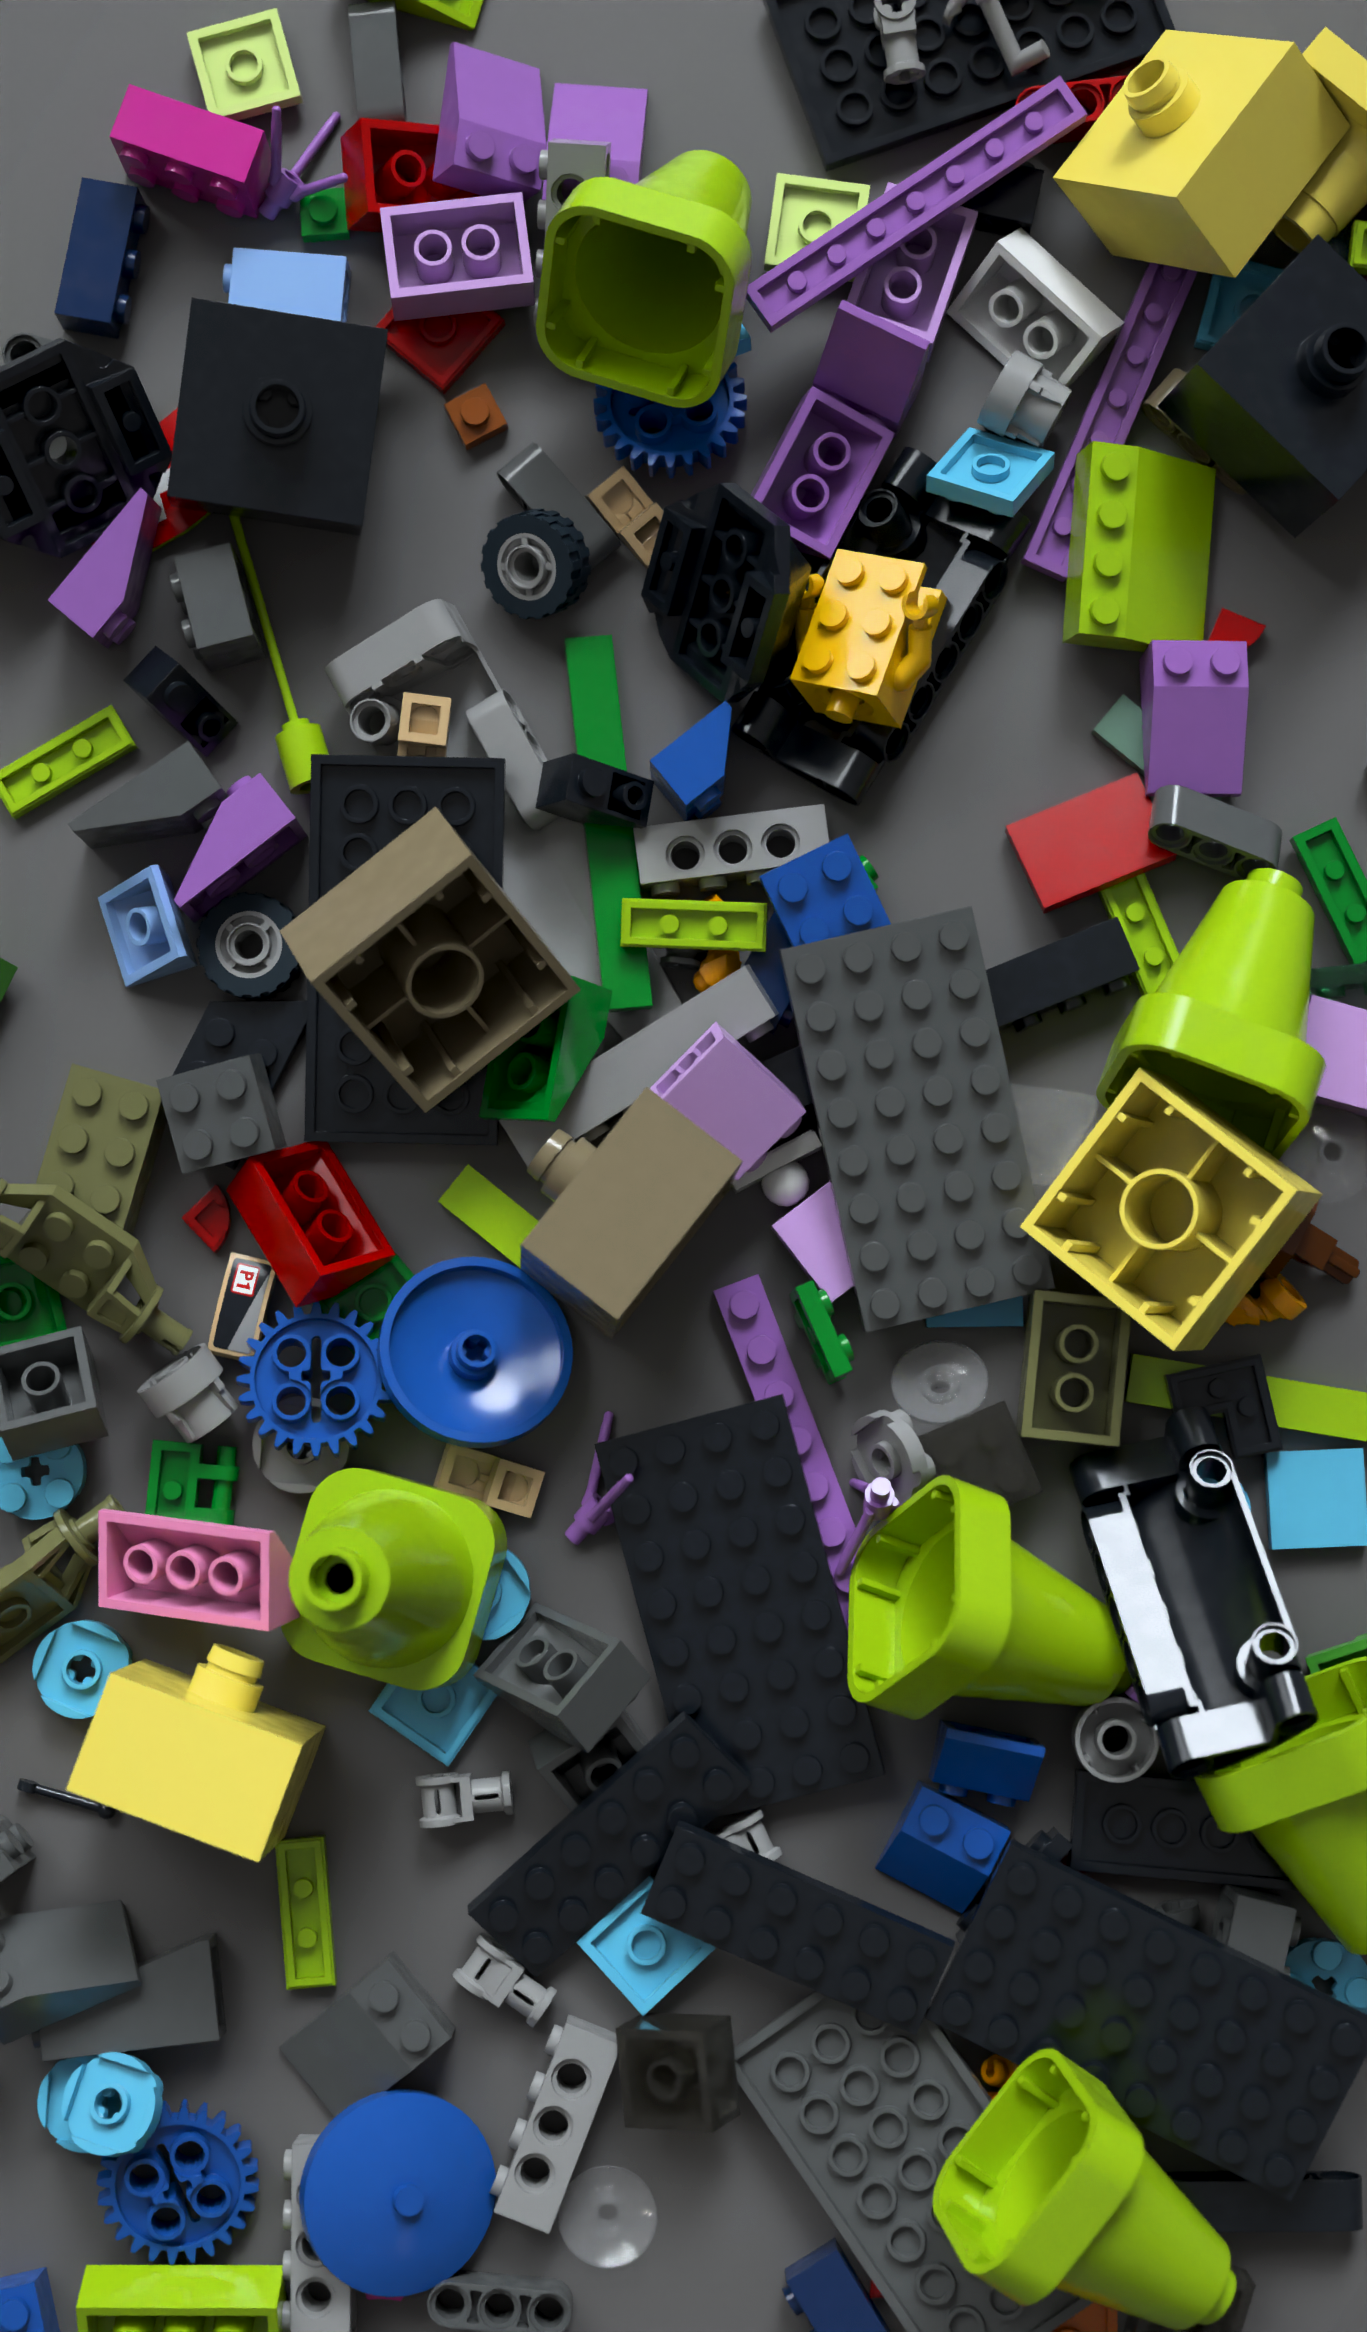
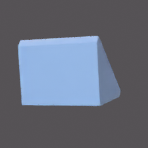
(146, 927)

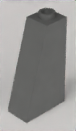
(172, 2007)

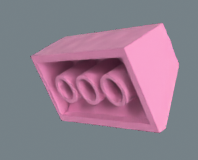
(193, 1570)

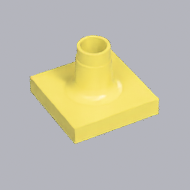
(1340, 183)

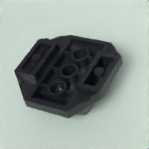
(108, 455)
(725, 589)

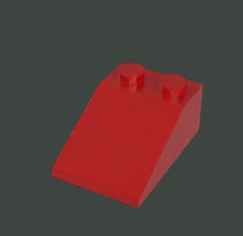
(390, 167)

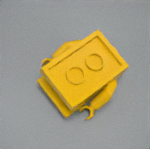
(865, 637)

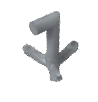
(1015, 58)

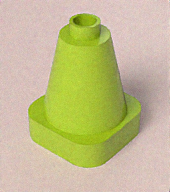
(649, 280)
(1234, 1014)
(421, 1578)
(967, 1612)
(1311, 1802)
(1069, 2200)

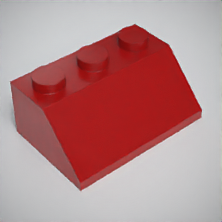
(309, 1220)

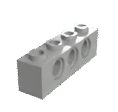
(564, 161)
(657, 844)
(538, 2200)
(303, 2266)

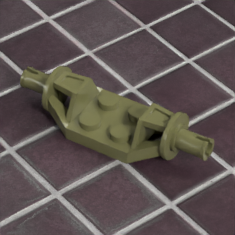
(85, 1261)
(34, 1589)

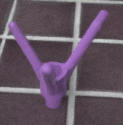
(286, 185)
(877, 1505)
(595, 1509)

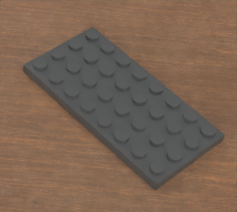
(916, 1118)
(869, 2129)

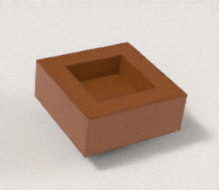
(476, 416)

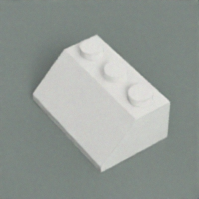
(1034, 306)

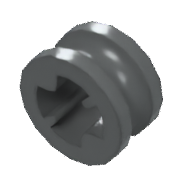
(681, 958)

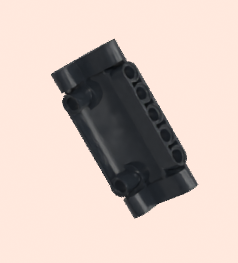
(964, 558)
(1192, 1597)

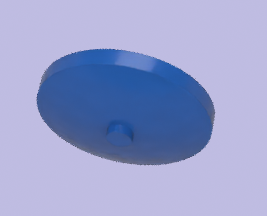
(474, 1352)
(397, 2192)

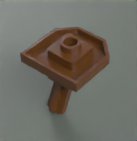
(1316, 1250)

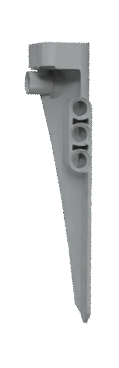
(543, 853)

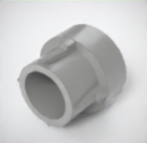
(1024, 401)
(189, 1393)
(1120, 1765)

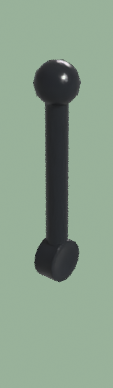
(33, 1787)

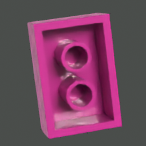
(192, 152)

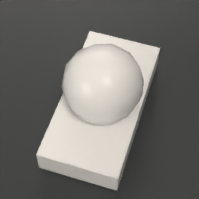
(782, 1176)

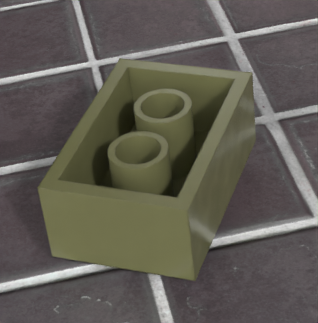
(105, 1143)
(1073, 1369)

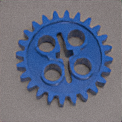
(681, 438)
(272, 1380)
(220, 2164)

